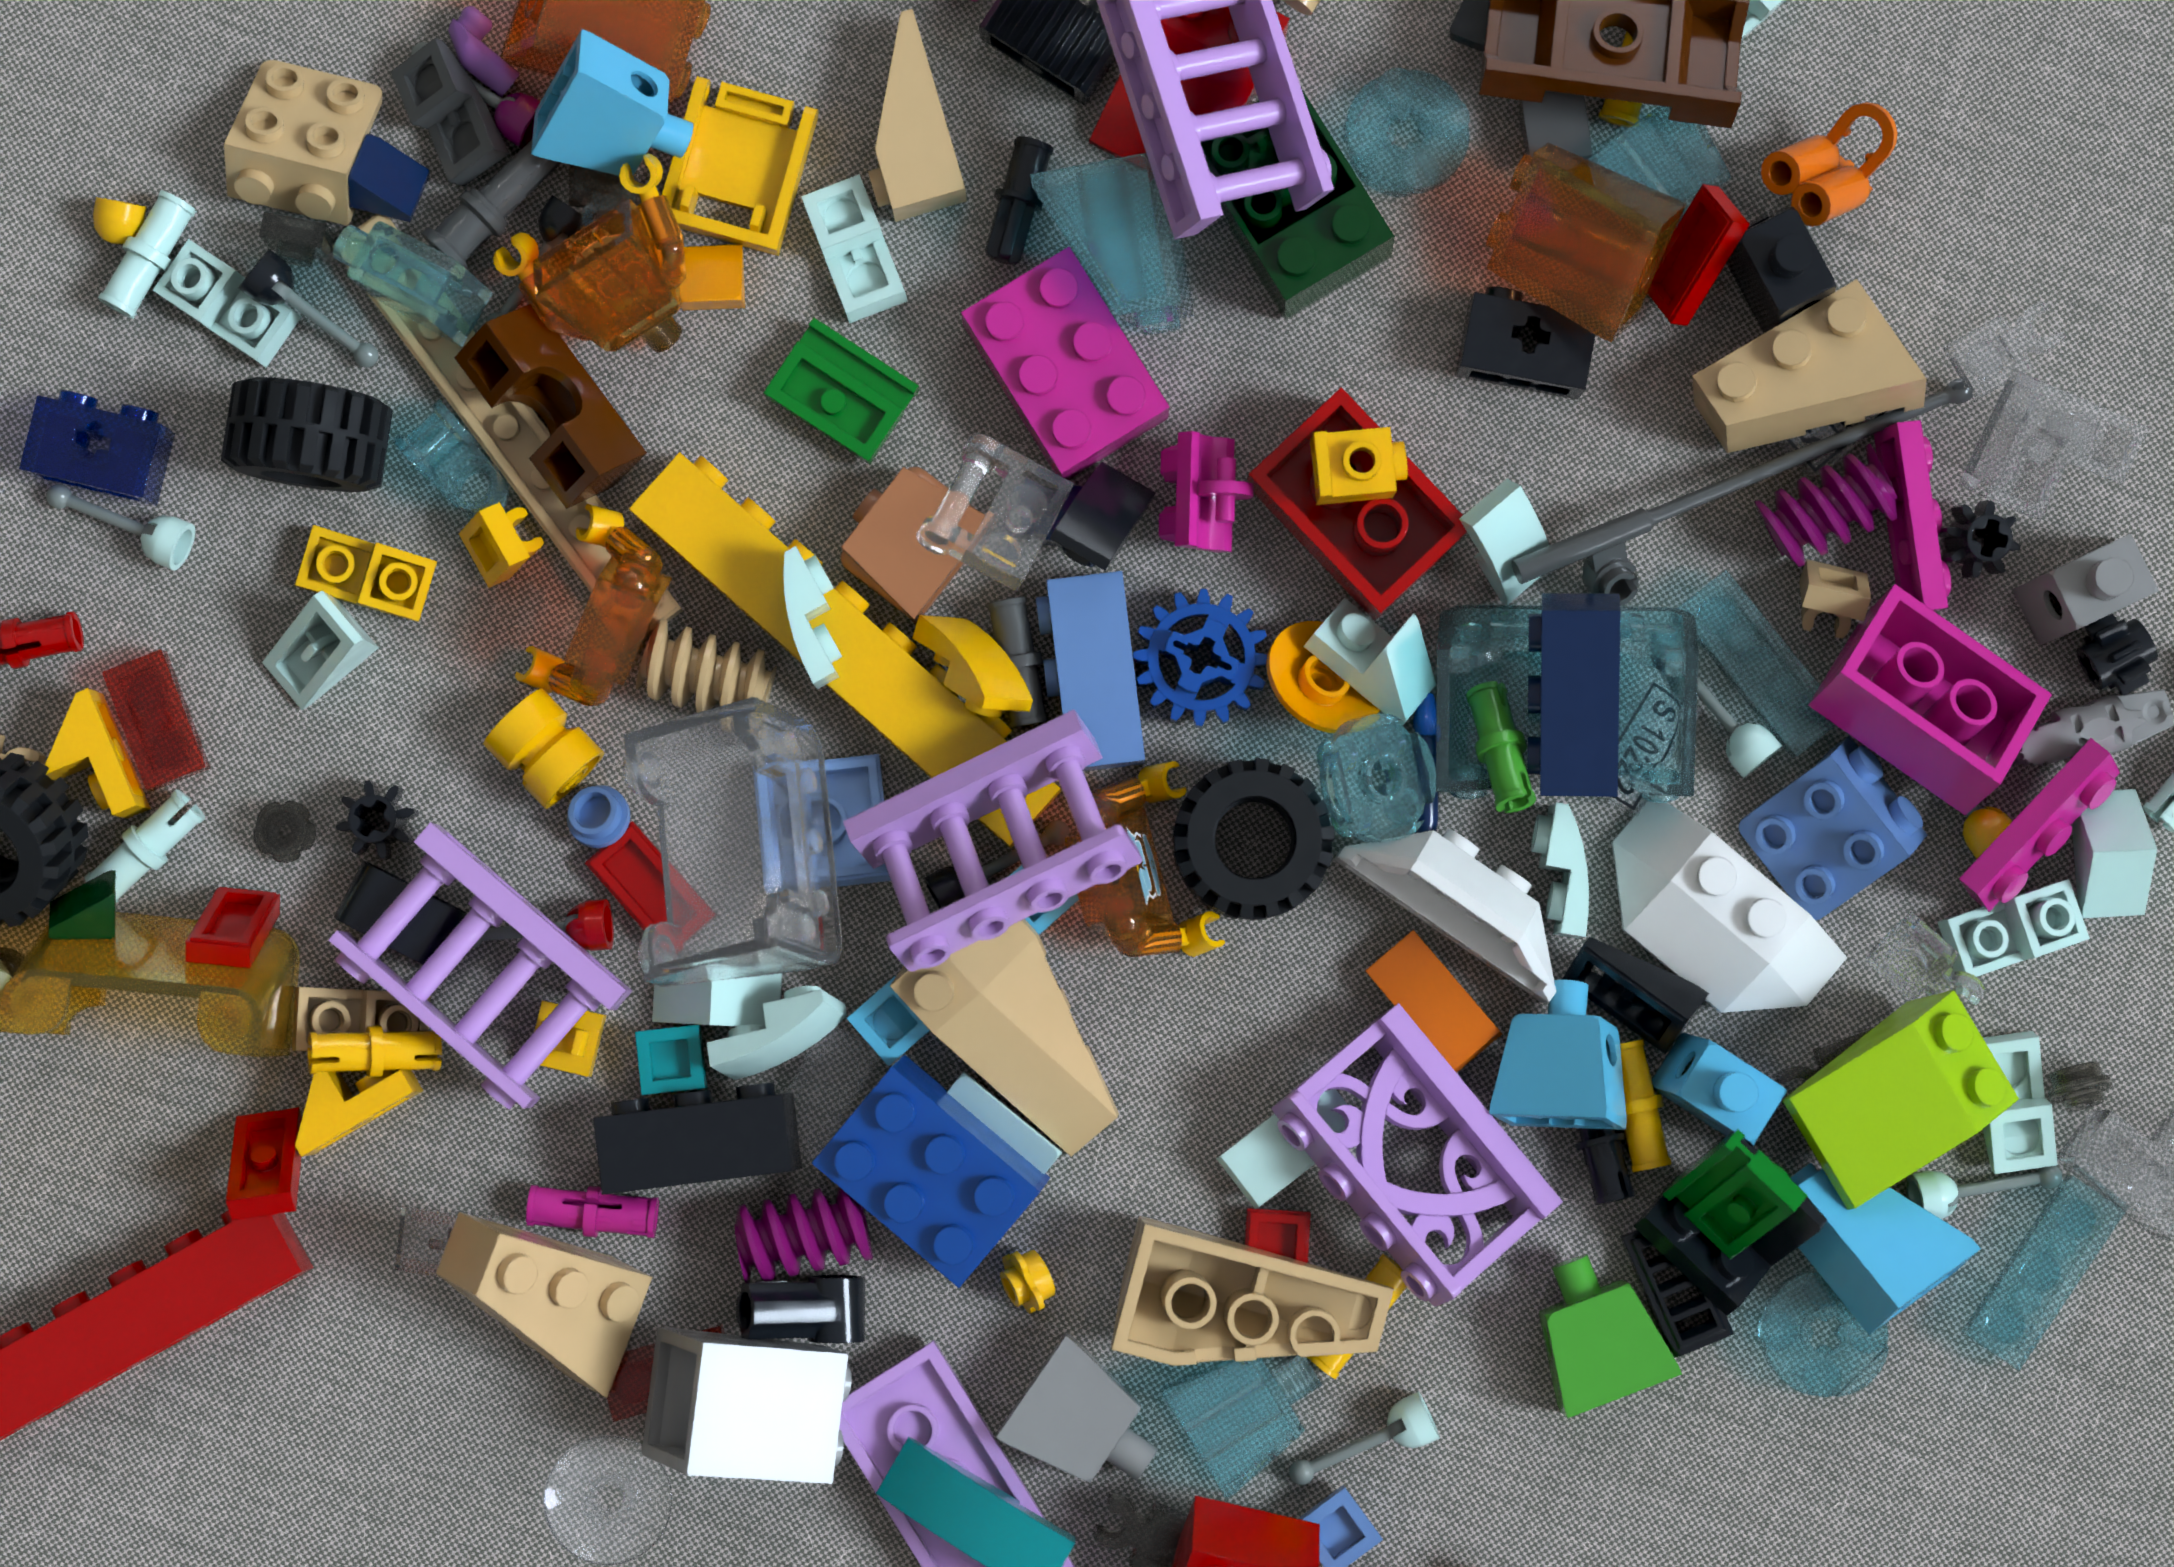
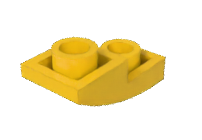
(365, 573)
(975, 664)

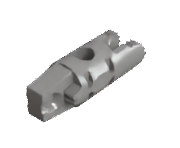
(2109, 720)

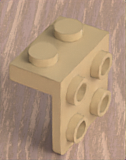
(299, 140)

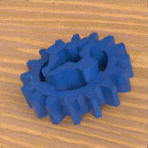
(1228, 671)

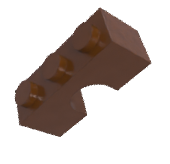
(531, 365)

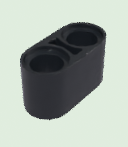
(374, 892)

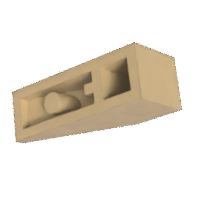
(913, 140)

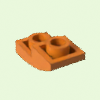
(1434, 1000)

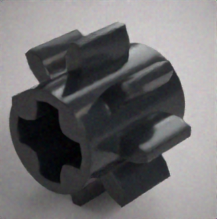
(1990, 527)
(2117, 654)
(361, 826)

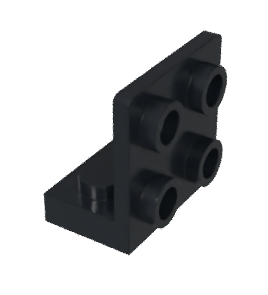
(1705, 1265)

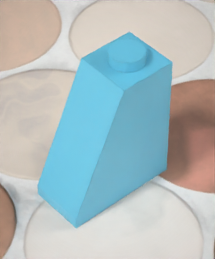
(1880, 1252)

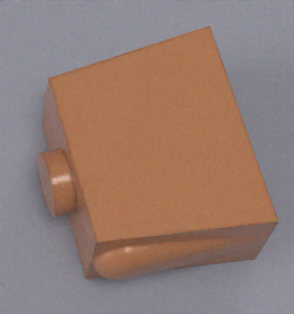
(885, 544)

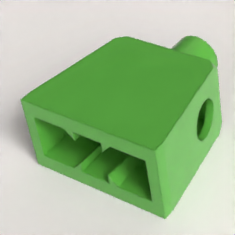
(1600, 1341)

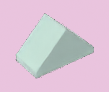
(318, 650)
(2113, 857)
(717, 1002)

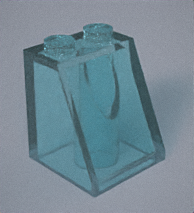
(1122, 237)

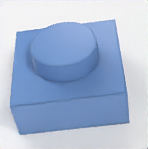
(1343, 1529)

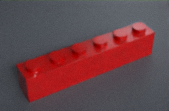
(143, 1314)

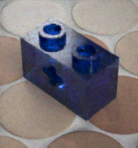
(60, 441)

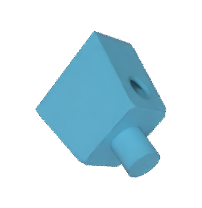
(606, 110)
(1561, 1067)
(1718, 1087)

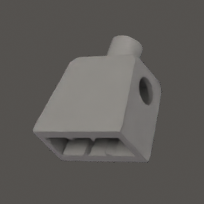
(2086, 589)
(1077, 1417)

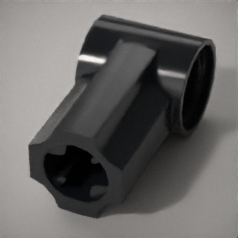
(816, 1309)

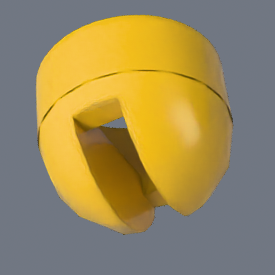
(117, 219)

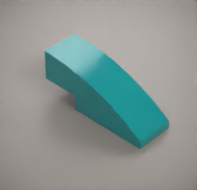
(971, 1512)

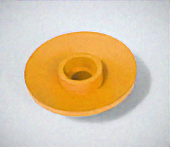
(1308, 686)

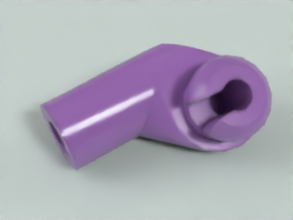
(475, 55)

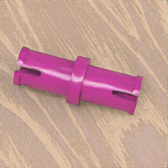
(592, 1211)

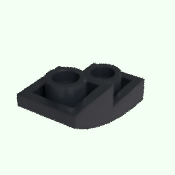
(1102, 517)

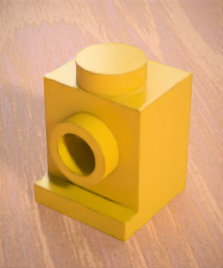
(1336, 479)

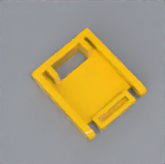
(741, 158)

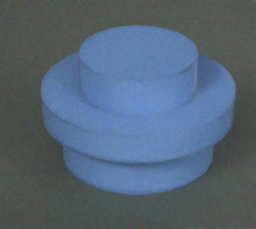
(598, 816)

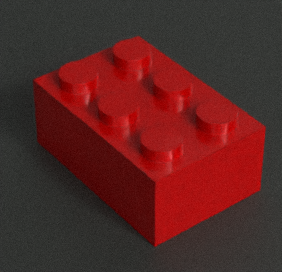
(1366, 545)

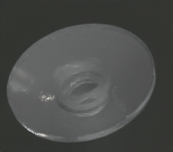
(587, 1526)

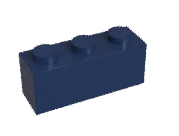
(1576, 694)

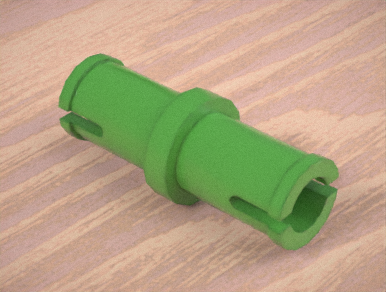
(1500, 747)

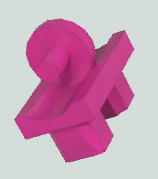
(1205, 492)

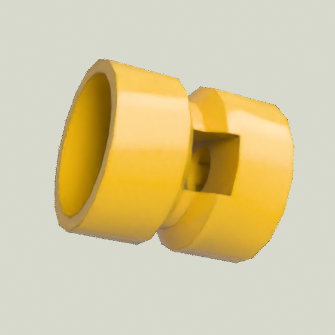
(548, 753)

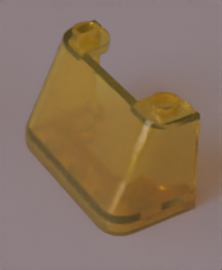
(237, 1006)

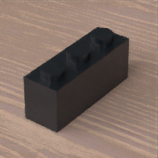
(697, 1139)

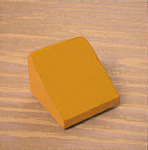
(713, 278)

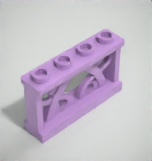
(1472, 1133)

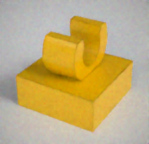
(495, 543)
(579, 1047)

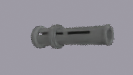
(484, 211)

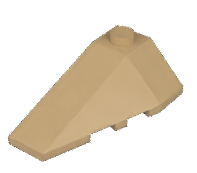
(1016, 1030)
(1221, 1300)

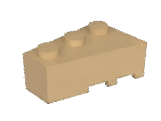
(1809, 373)
(550, 1293)

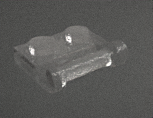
(1013, 523)

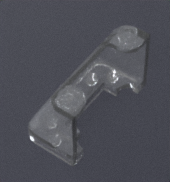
(739, 845)

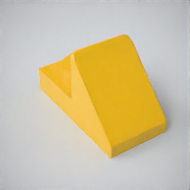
(92, 739)
(335, 1113)

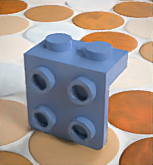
(1833, 829)

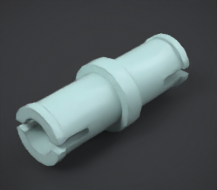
(147, 254)
(149, 843)

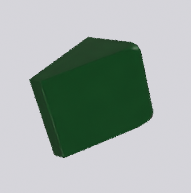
(85, 911)

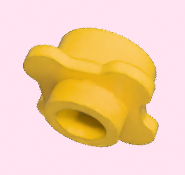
(1027, 1280)

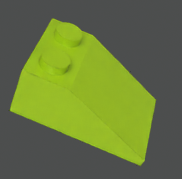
(1900, 1097)

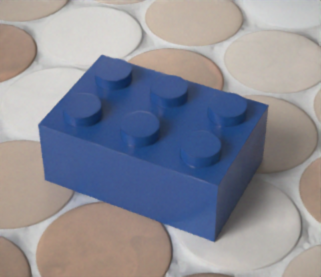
(930, 1171)

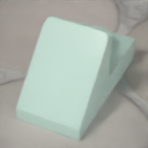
(1382, 668)

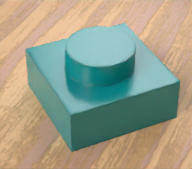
(671, 1059)

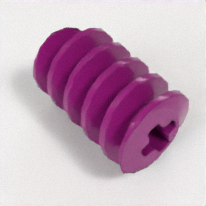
(1829, 507)
(801, 1233)

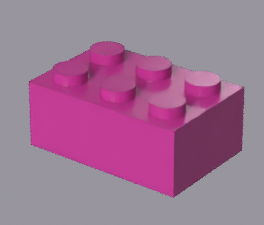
(1065, 364)
(1930, 700)

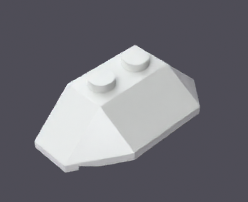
(1463, 901)
(1716, 916)

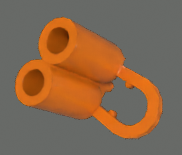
(1820, 177)

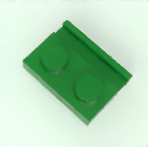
(841, 391)
(1735, 1195)

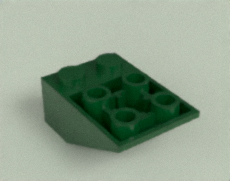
(1308, 250)

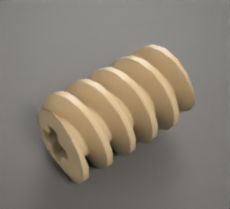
(701, 671)

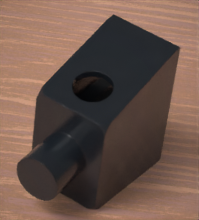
(1779, 268)

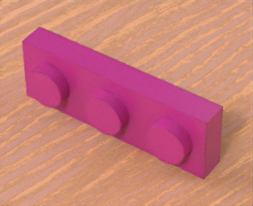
(1915, 532)
(2041, 826)

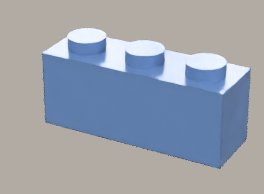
(1094, 662)

